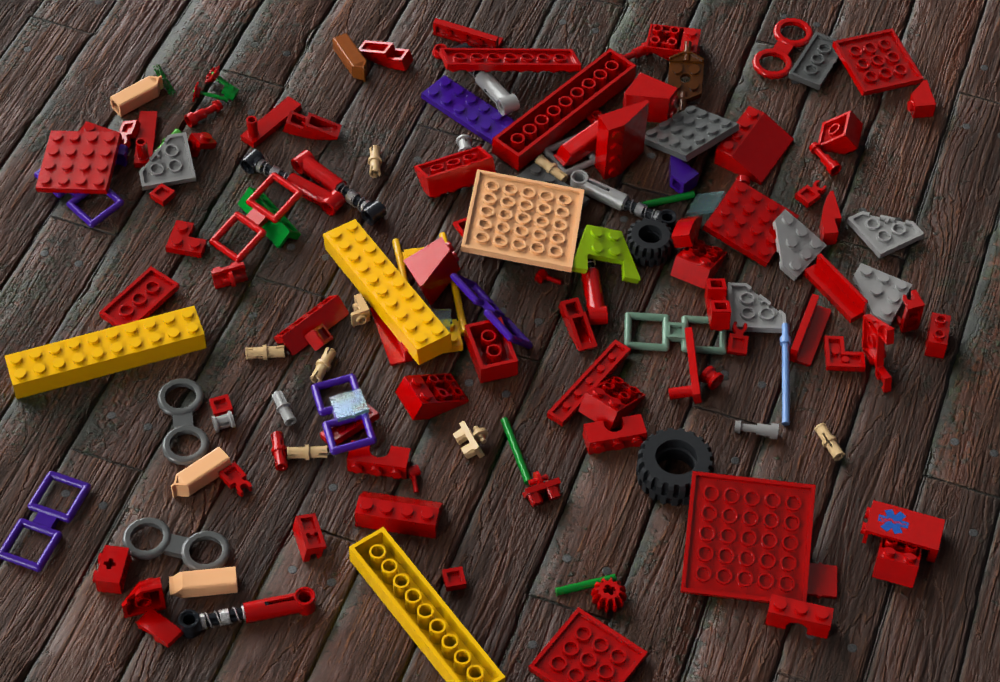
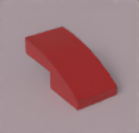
(159, 627)

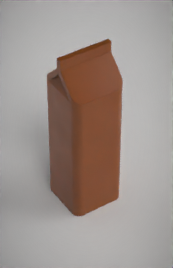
(350, 56)

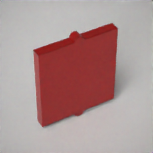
(822, 581)

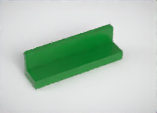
(276, 232)

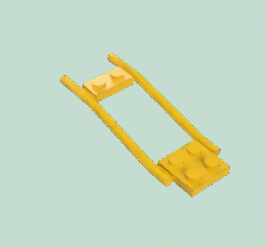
(457, 327)

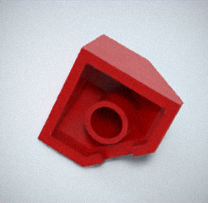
(144, 596)

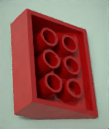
(620, 138)
(754, 147)

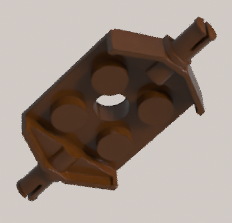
(690, 65)

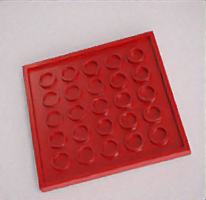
(747, 538)

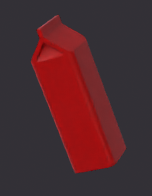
(578, 146)

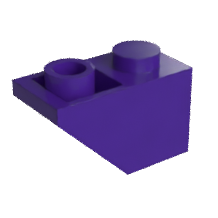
(681, 176)

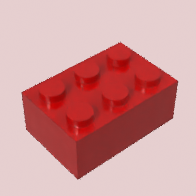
(490, 351)

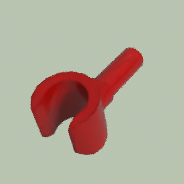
(542, 275)
(413, 472)

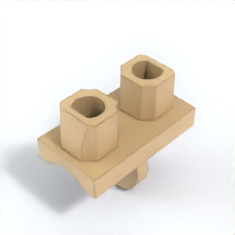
(465, 434)

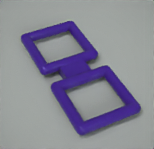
(77, 197)
(491, 311)
(327, 425)
(44, 521)

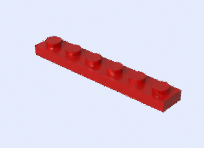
(594, 375)

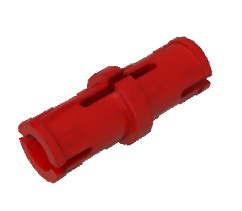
(279, 450)

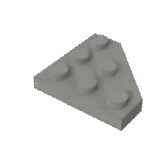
(169, 164)
(884, 233)
(795, 244)
(882, 292)
(753, 310)

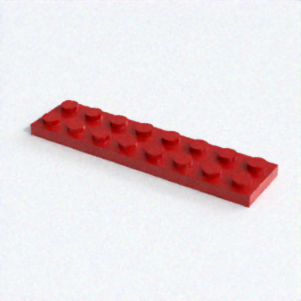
(509, 59)

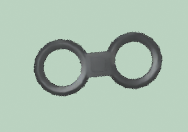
(183, 421)
(175, 545)

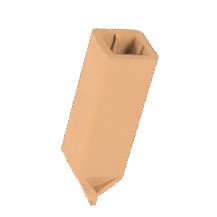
(136, 95)
(200, 473)
(204, 582)

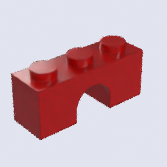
(716, 304)
(600, 439)
(392, 465)
(787, 610)

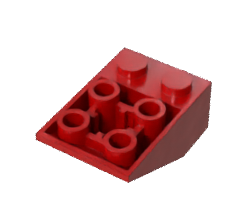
(670, 40)
(698, 263)
(430, 395)
(610, 402)
(897, 562)

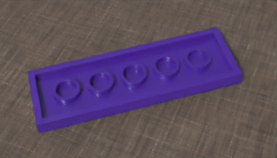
(466, 108)

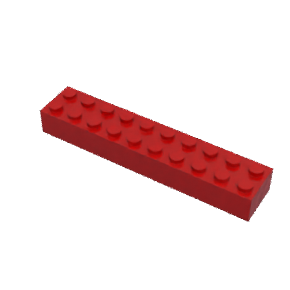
(563, 109)

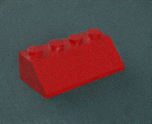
(453, 171)
(398, 514)

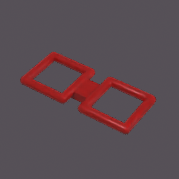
(256, 217)

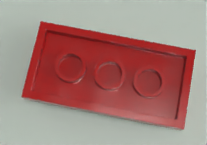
(140, 298)

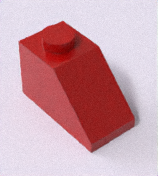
(922, 101)

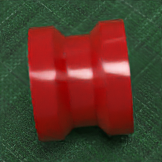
(711, 377)

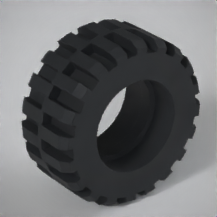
(672, 445)

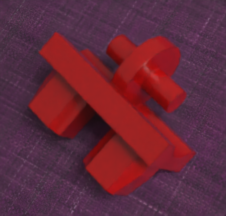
(229, 275)
(534, 492)

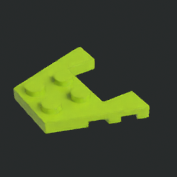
(605, 246)

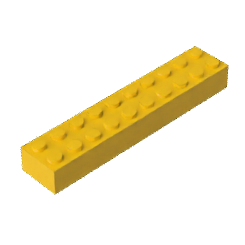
(387, 292)
(105, 352)
(421, 610)

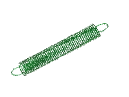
(167, 81)

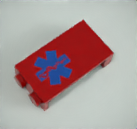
(904, 527)

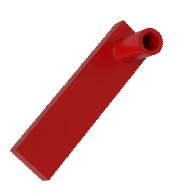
(259, 130)
(145, 138)
(694, 389)

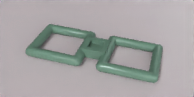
(671, 333)

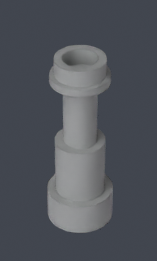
(759, 429)

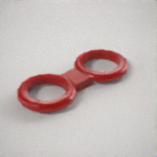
(782, 48)

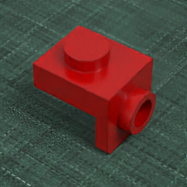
(200, 141)

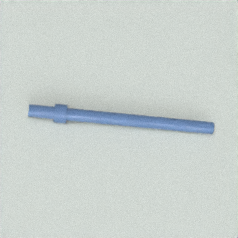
(785, 342)

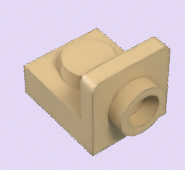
(361, 311)

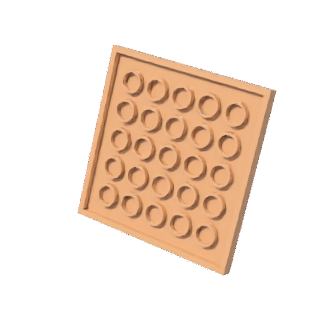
(523, 220)

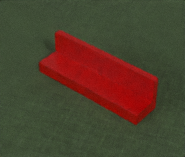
(464, 34)
(836, 289)
(328, 312)
(809, 332)
(395, 351)

